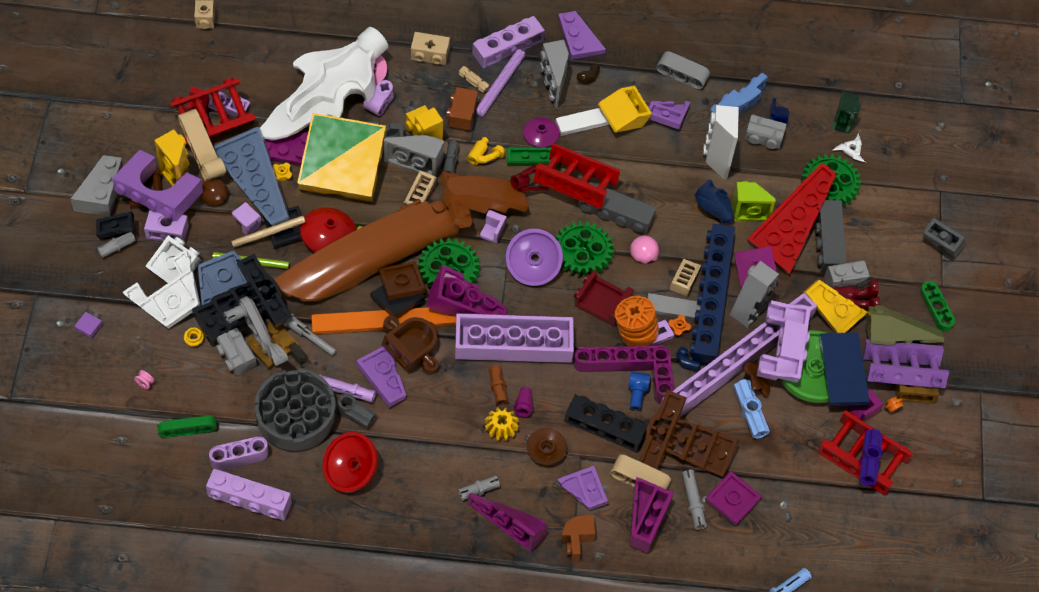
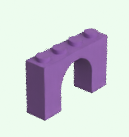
(168, 202)

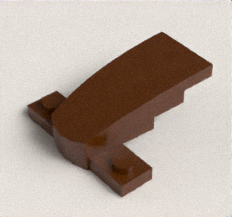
(685, 439)

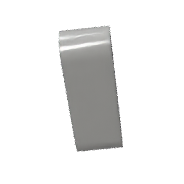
(683, 70)

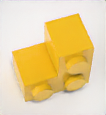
(424, 122)

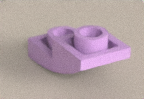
(228, 104)

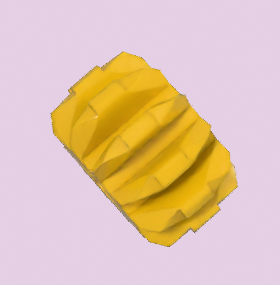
(502, 417)

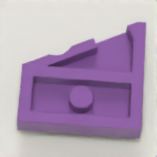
(668, 112)
(585, 487)

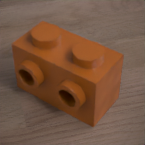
(462, 109)

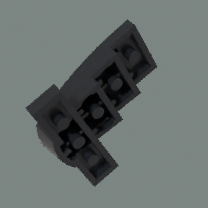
(259, 287)

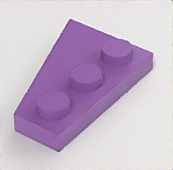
(579, 37)
(381, 373)

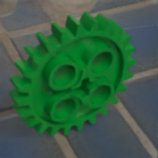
(844, 173)
(583, 248)
(456, 253)

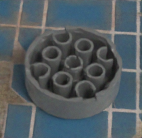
(295, 409)

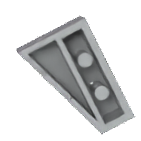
(97, 191)

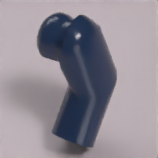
(685, 361)

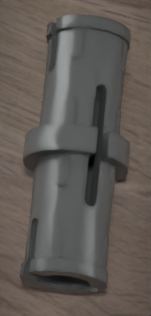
(450, 158)

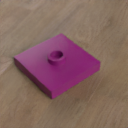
(746, 259)
(733, 498)

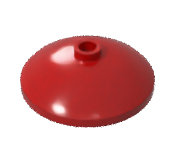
(318, 234)
(342, 457)

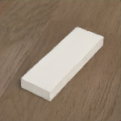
(581, 121)

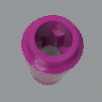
(523, 404)

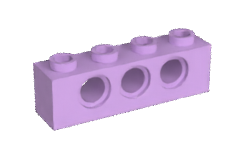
(505, 42)

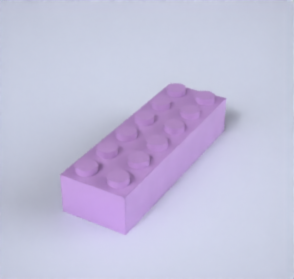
(514, 338)

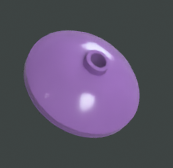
(520, 254)

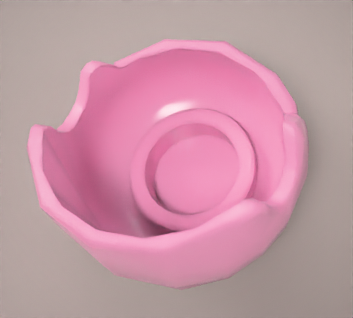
(644, 249)

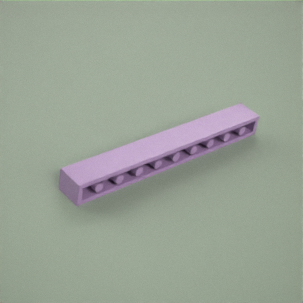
(733, 360)

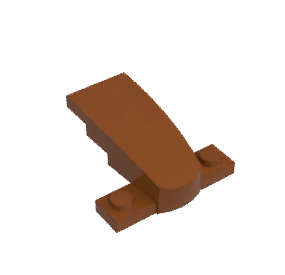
(478, 194)

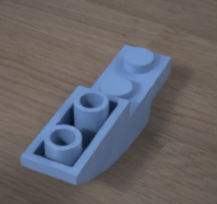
(746, 97)

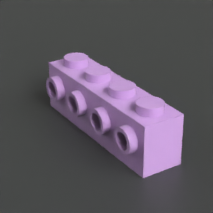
(249, 494)

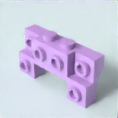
(791, 342)

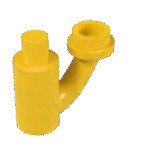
(480, 147)

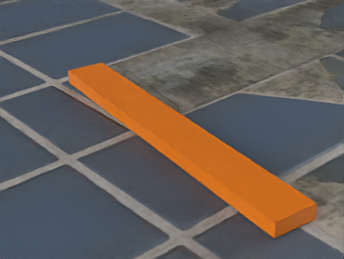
(372, 320)

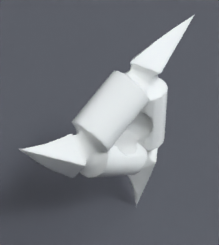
(852, 153)

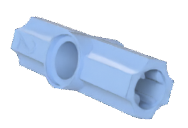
(754, 419)

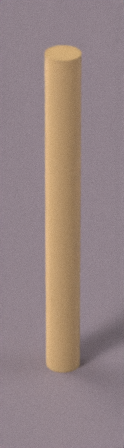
(268, 231)

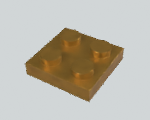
(277, 335)

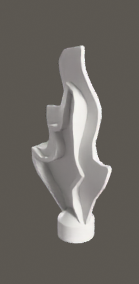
(326, 83)

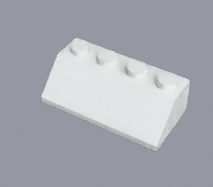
(721, 139)

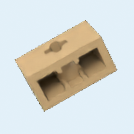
(430, 48)

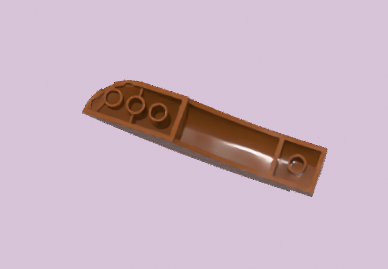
(367, 250)

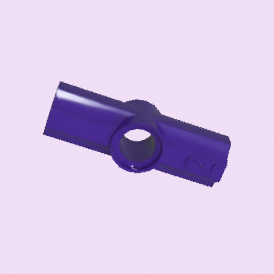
(870, 457)

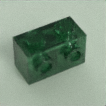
(846, 112)

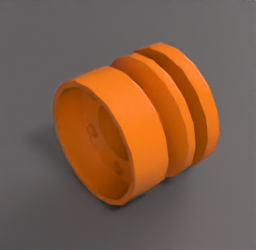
(637, 321)

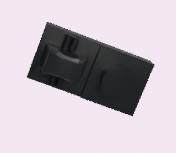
(115, 225)

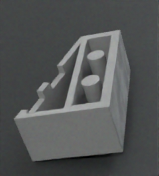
(754, 294)

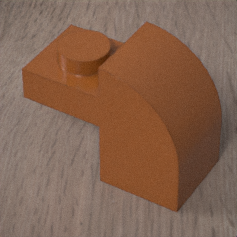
(576, 531)

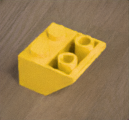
(625, 109)

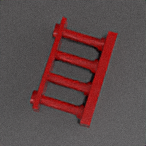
(226, 123)
(572, 186)
(847, 460)

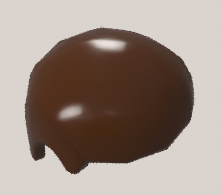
(214, 192)

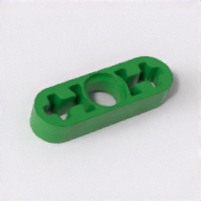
(937, 297)
(187, 426)

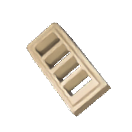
(422, 176)
(680, 287)

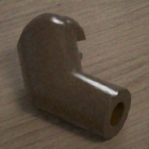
(588, 76)

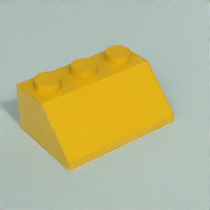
(172, 156)

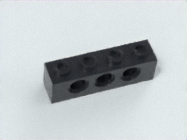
(611, 432)

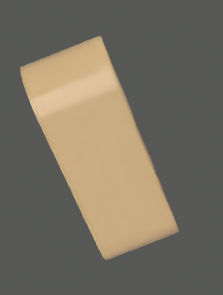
(627, 469)

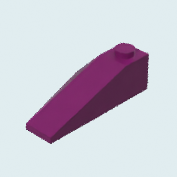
(455, 295)

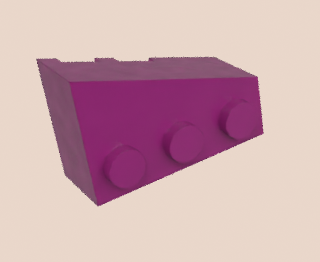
(648, 512)

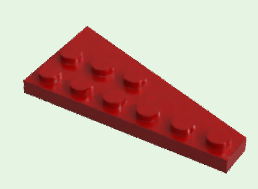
(793, 220)

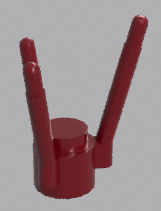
(522, 179)

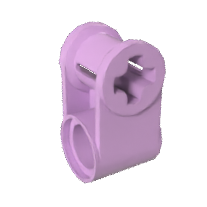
(382, 98)

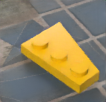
(834, 308)

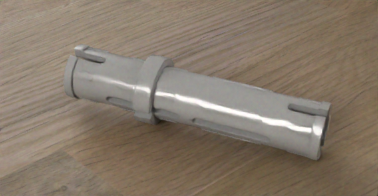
(696, 507)

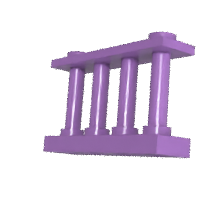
(906, 353)

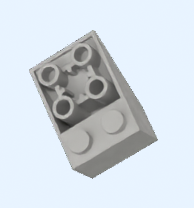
(554, 66)

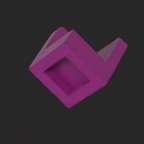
(865, 412)

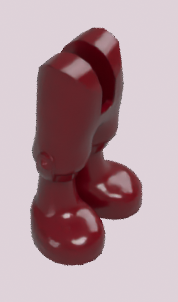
(869, 292)

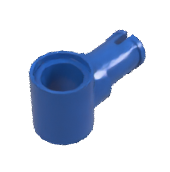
(638, 387)

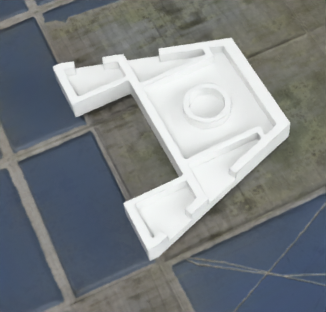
(174, 299)

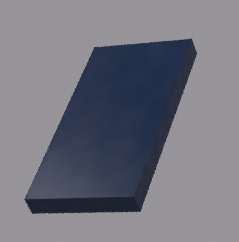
(844, 369)

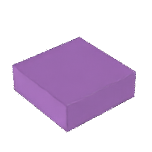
(88, 325)

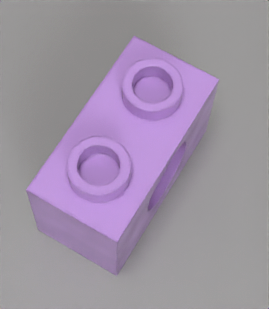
(156, 229)

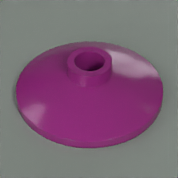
(541, 138)

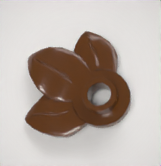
(756, 381)

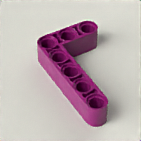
(631, 363)

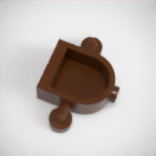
(411, 342)

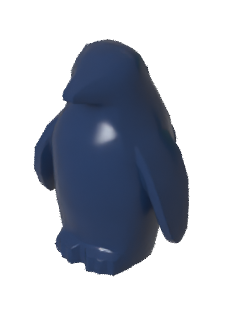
(715, 202)

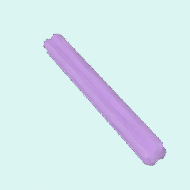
(500, 82)

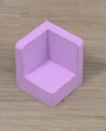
(247, 218)
(494, 226)

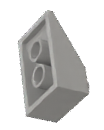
(415, 153)

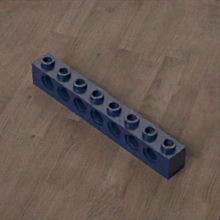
(723, 236)

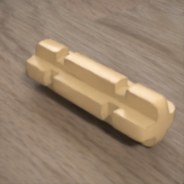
(474, 79)

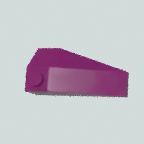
(515, 523)

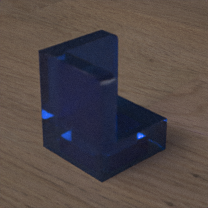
(777, 113)

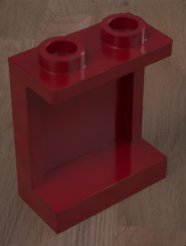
(600, 298)

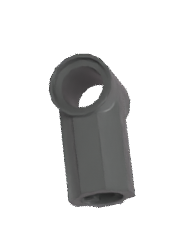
(356, 412)

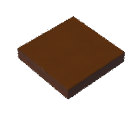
(402, 280)

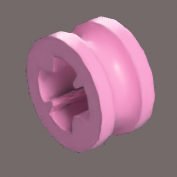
(144, 379)

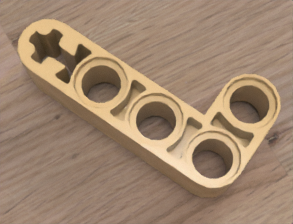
(201, 146)

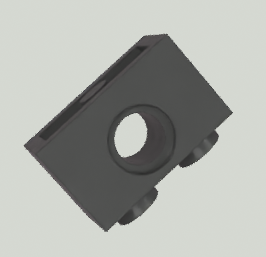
(944, 238)

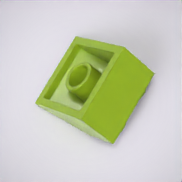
(751, 202)

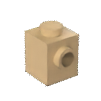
(204, 14)

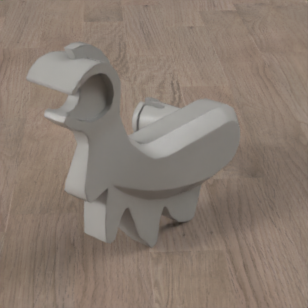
(260, 333)

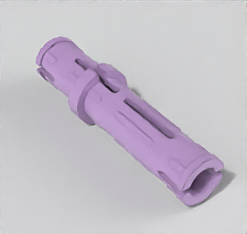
(355, 390)

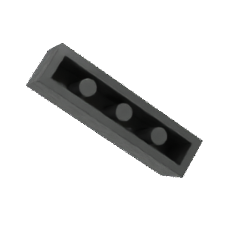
(623, 211)
(830, 235)

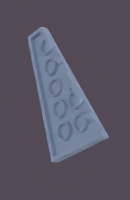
(252, 169)

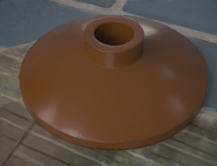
(549, 439)

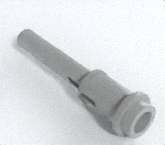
(300, 327)

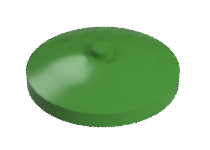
(812, 382)

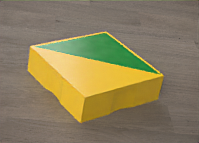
(342, 157)

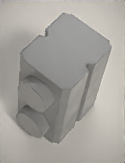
(765, 132)
(847, 274)
(236, 352)

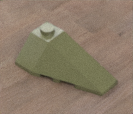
(888, 326)

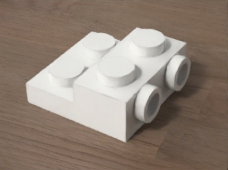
(161, 261)

